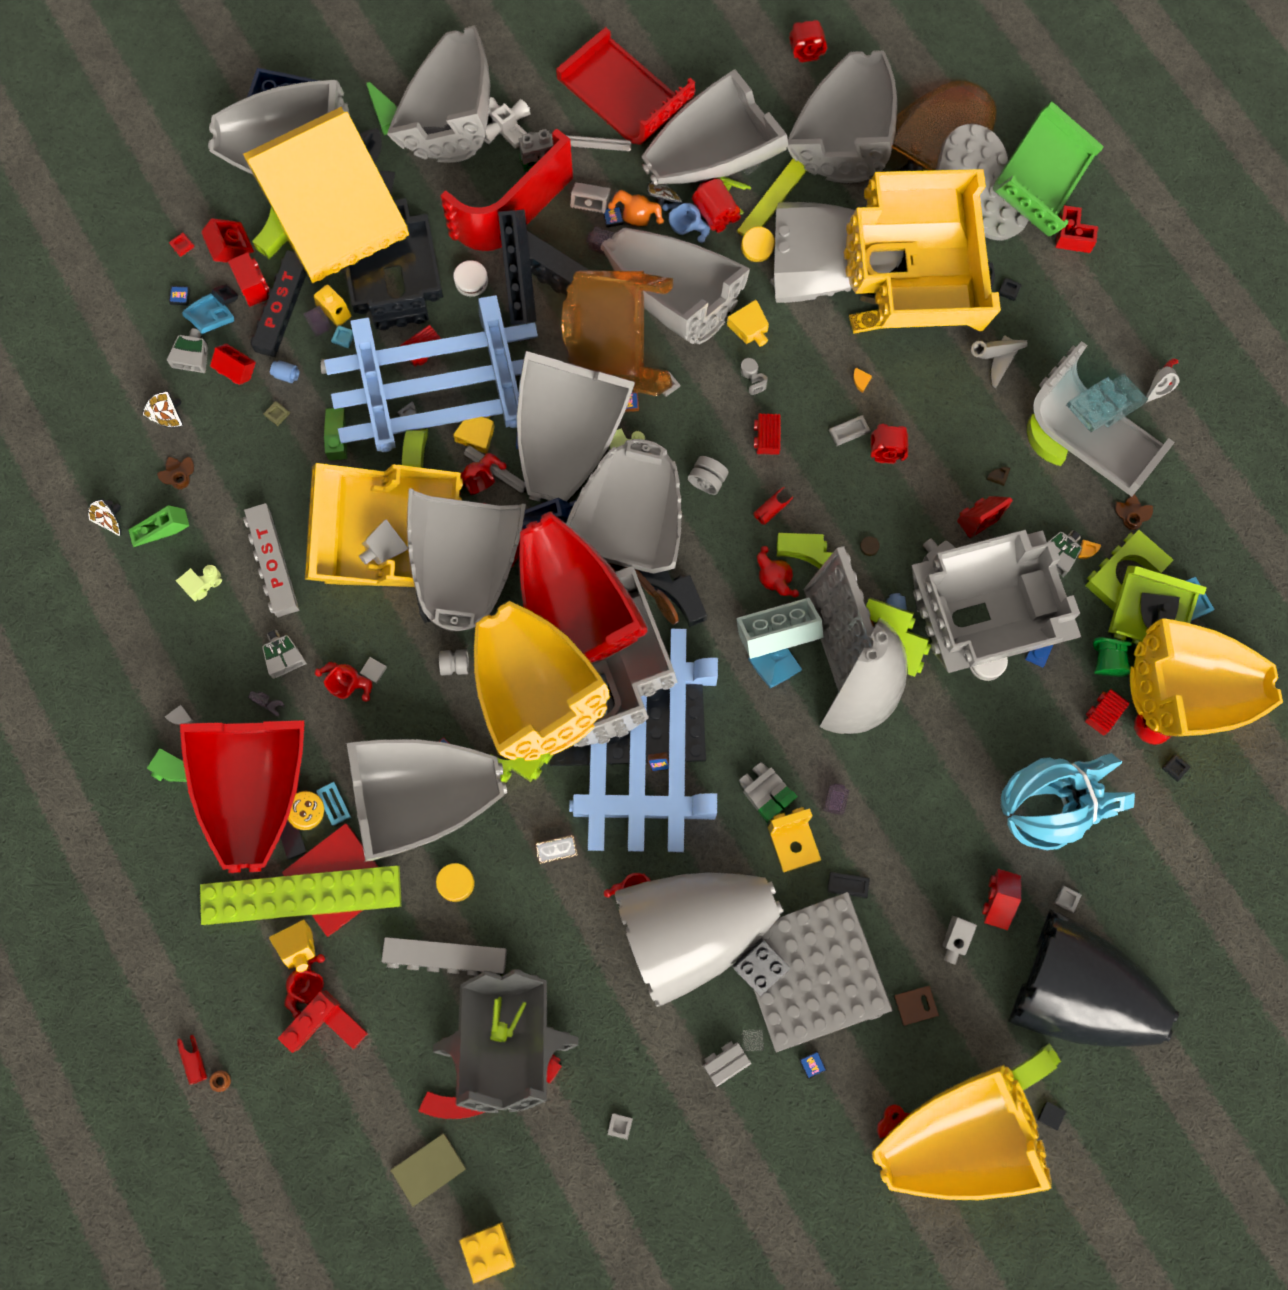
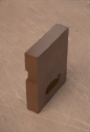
(911, 1006)

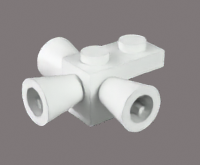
(505, 121)

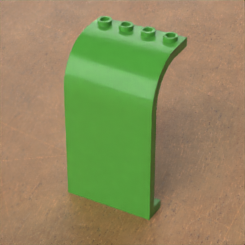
(1047, 168)

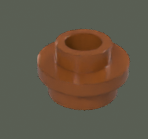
(213, 1081)

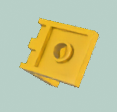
(792, 829)

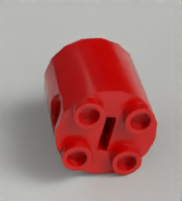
(716, 204)

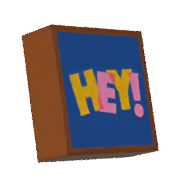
(633, 404)

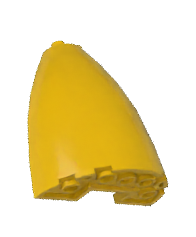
(1199, 680)
(533, 684)
(967, 1143)

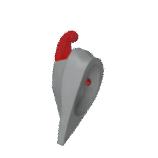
(1164, 381)

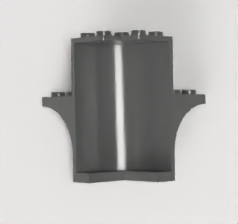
(508, 1072)

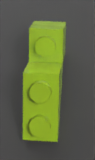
(527, 769)

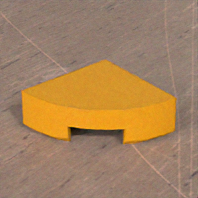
(861, 379)
(1088, 549)

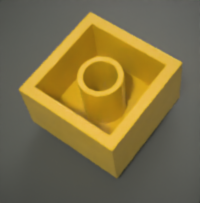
(487, 1252)

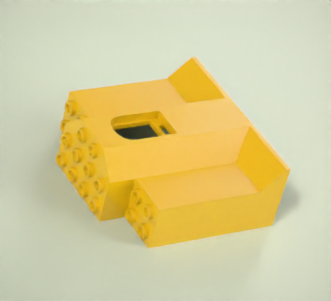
(942, 230)

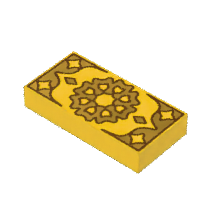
(864, 321)

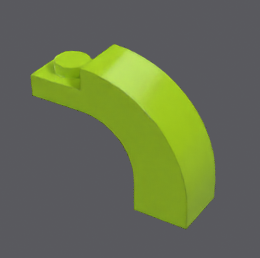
(1044, 444)
(414, 447)
(1036, 1067)

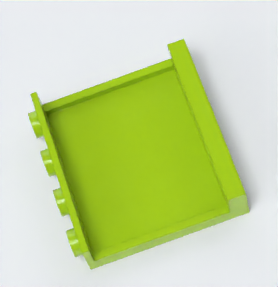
(1127, 614)

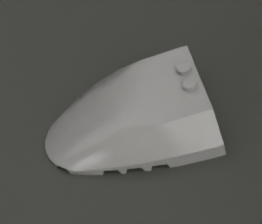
(811, 251)
(632, 507)
(460, 556)

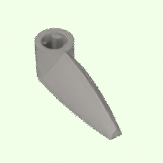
(996, 348)
(1000, 365)

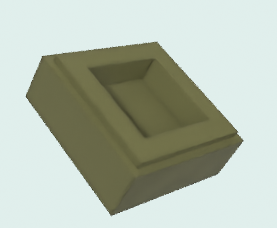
(276, 413)

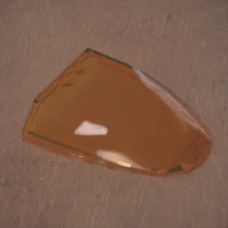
(931, 118)

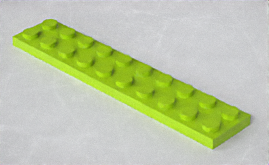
(300, 895)

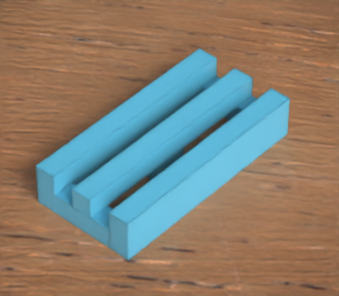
(340, 818)

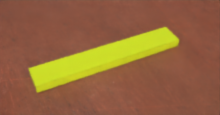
(776, 194)

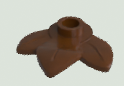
(176, 470)
(1133, 509)

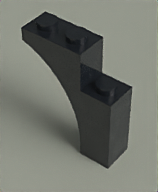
(681, 592)

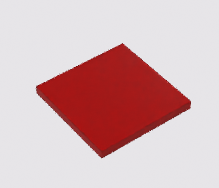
(336, 853)

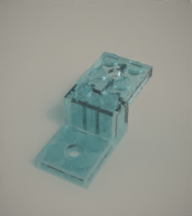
(1107, 402)

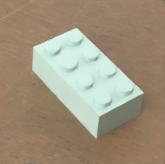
(780, 627)

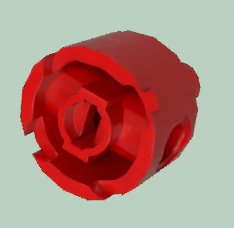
(808, 41)
(889, 443)

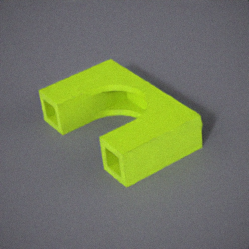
(1136, 548)

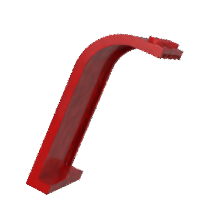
(621, 88)
(480, 226)

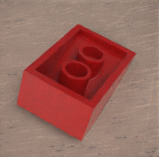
(983, 514)

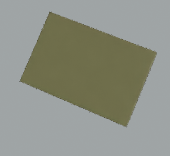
(428, 1169)

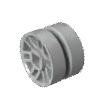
(708, 475)

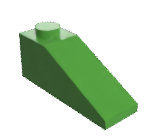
(383, 107)
(333, 448)
(160, 525)
(167, 767)

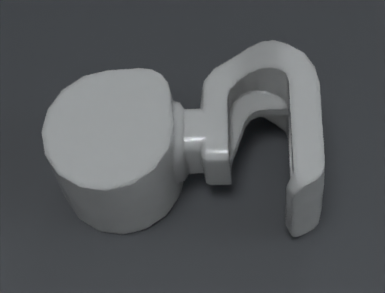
(749, 369)

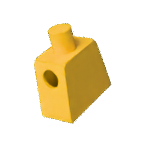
(330, 302)
(749, 324)
(475, 433)
(295, 945)

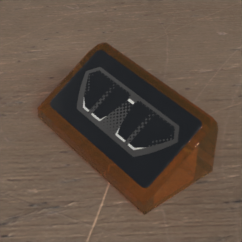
(556, 849)

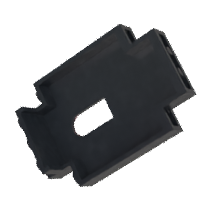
(419, 272)

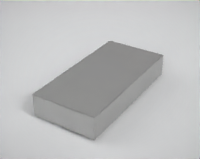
(849, 430)

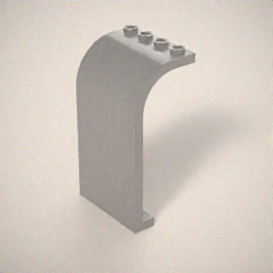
(1119, 453)

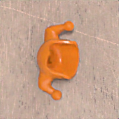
(636, 208)

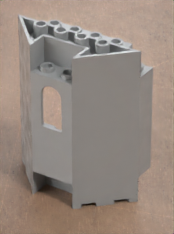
(1016, 583)

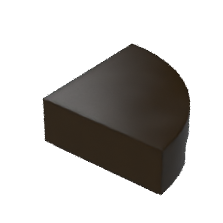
(999, 475)

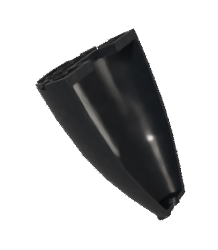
(1090, 991)

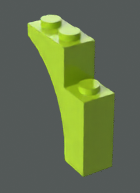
(271, 237)
(803, 546)
(900, 621)

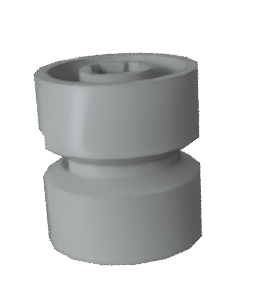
(454, 662)

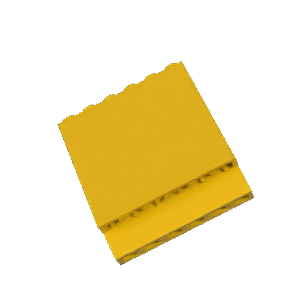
(327, 194)
(351, 505)

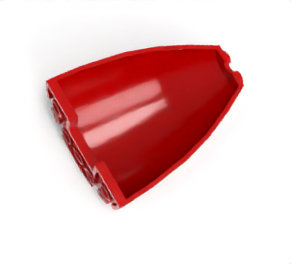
(576, 589)
(242, 786)

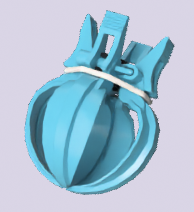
(1078, 783)

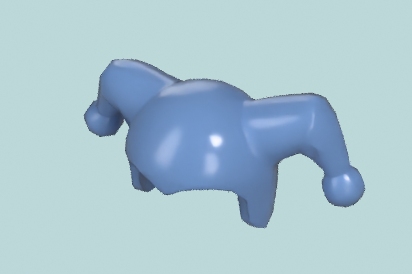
(686, 218)

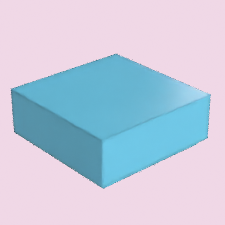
(342, 336)

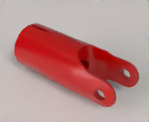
(770, 508)
(192, 1062)

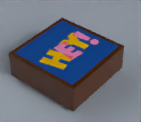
(658, 761)

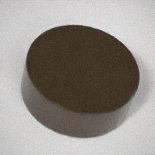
(869, 546)

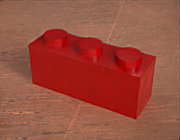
(308, 1021)

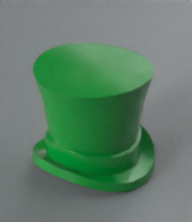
(1112, 657)

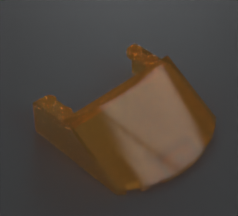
(607, 325)

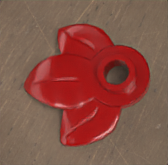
(887, 1124)

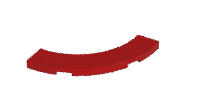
(445, 1107)

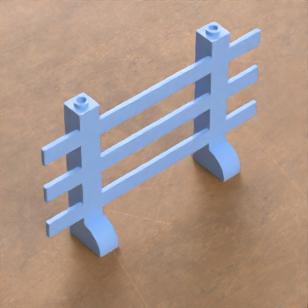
(376, 394)
(636, 805)

